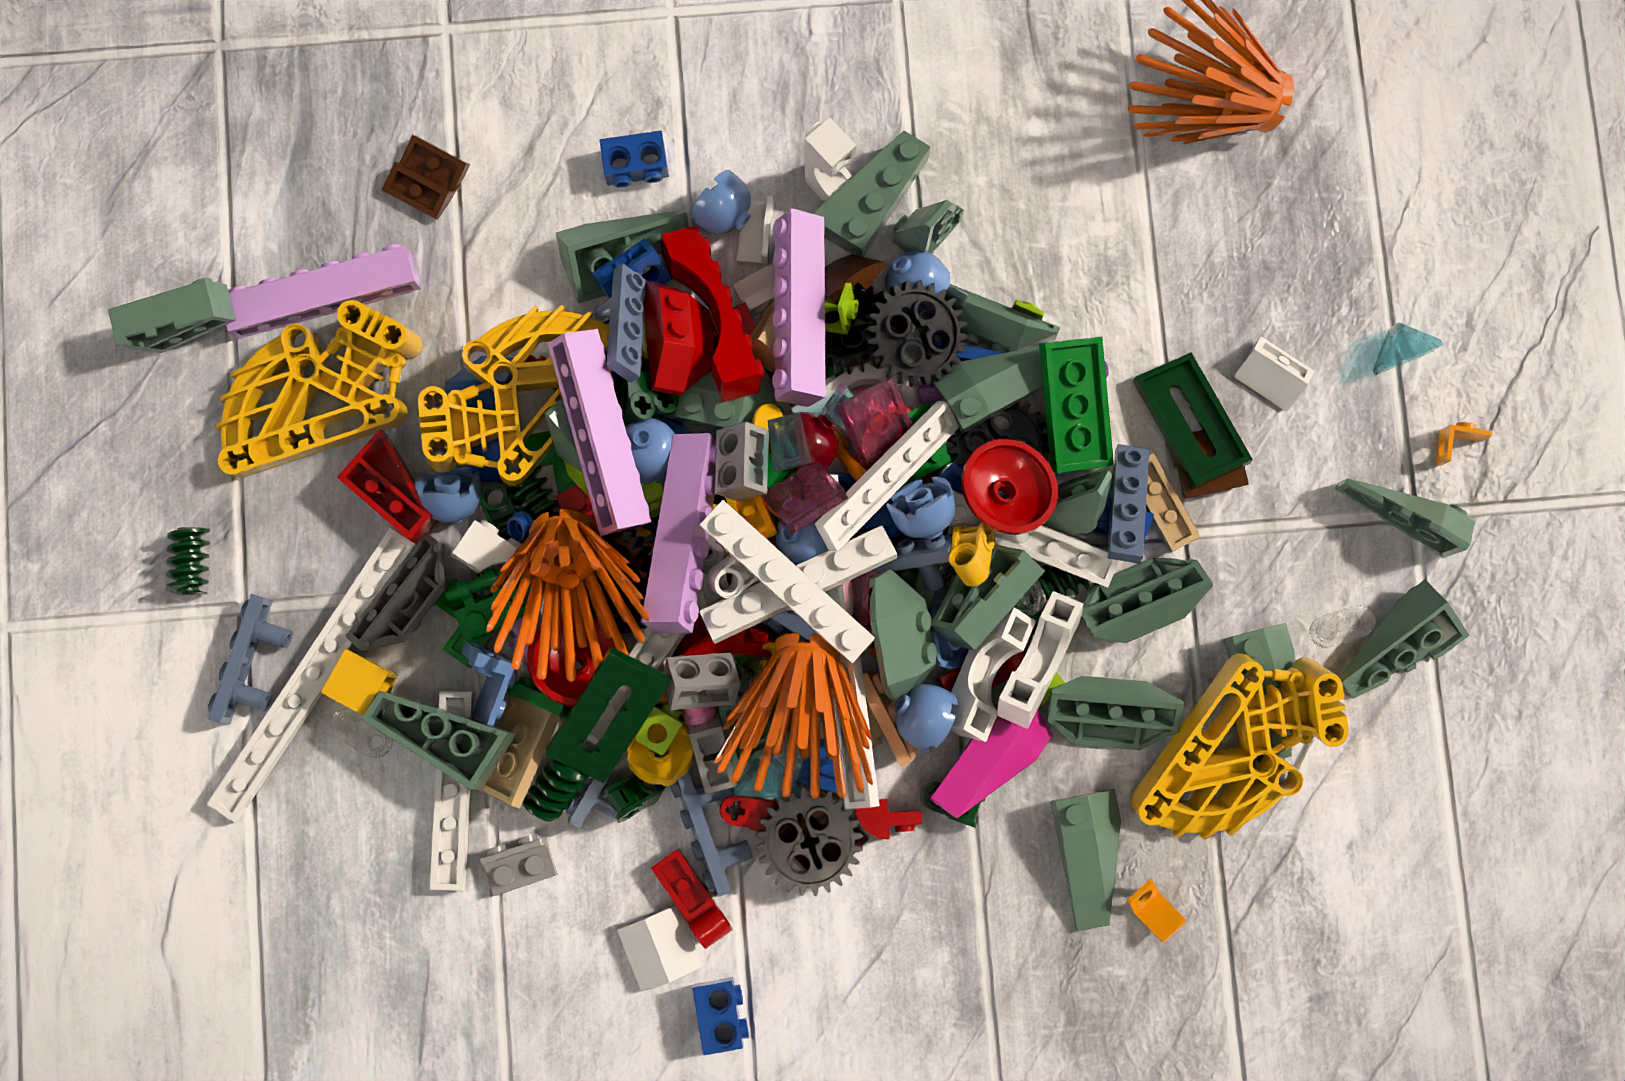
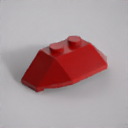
(677, 338)

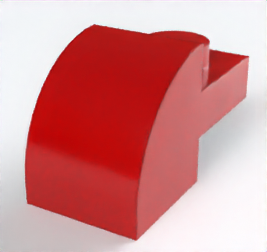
(878, 819)

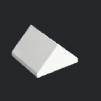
(660, 948)

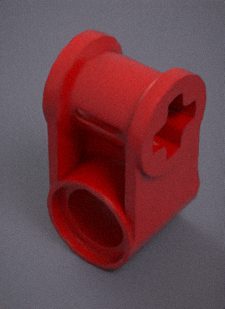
(752, 811)

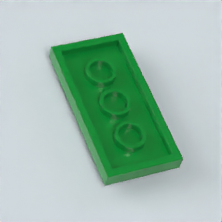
(1076, 404)

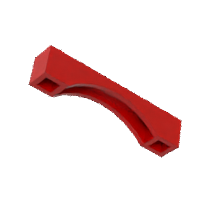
(690, 263)

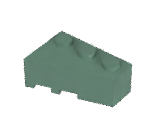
(172, 316)
(974, 612)

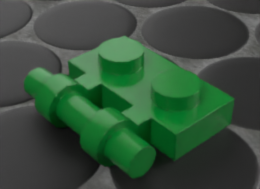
(476, 613)

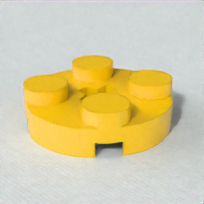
(664, 769)

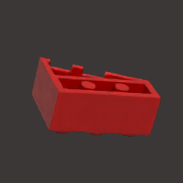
(388, 487)

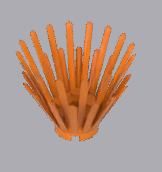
(1240, 96)
(563, 558)
(807, 679)

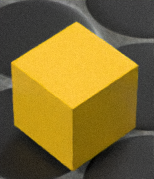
(357, 681)

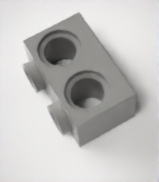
(741, 461)
(701, 681)
(707, 742)

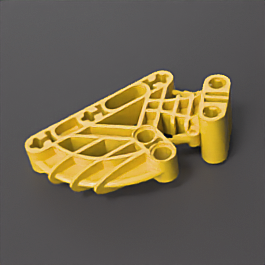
(371, 344)
(460, 427)
(1303, 704)

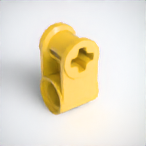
(972, 553)

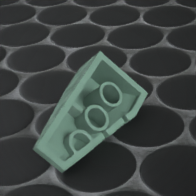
(1413, 629)

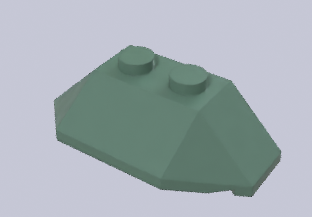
(998, 325)
(704, 407)
(1080, 503)
(1145, 598)
(901, 634)
(1114, 712)

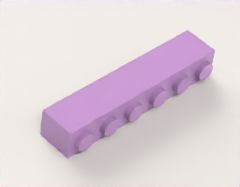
(322, 290)
(799, 308)
(599, 431)
(679, 539)

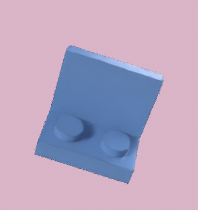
(499, 678)

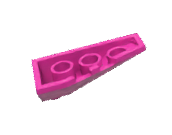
(990, 764)

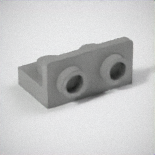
(519, 865)

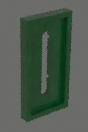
(1190, 380)
(613, 672)

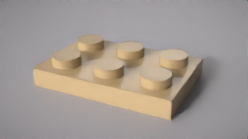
(521, 760)

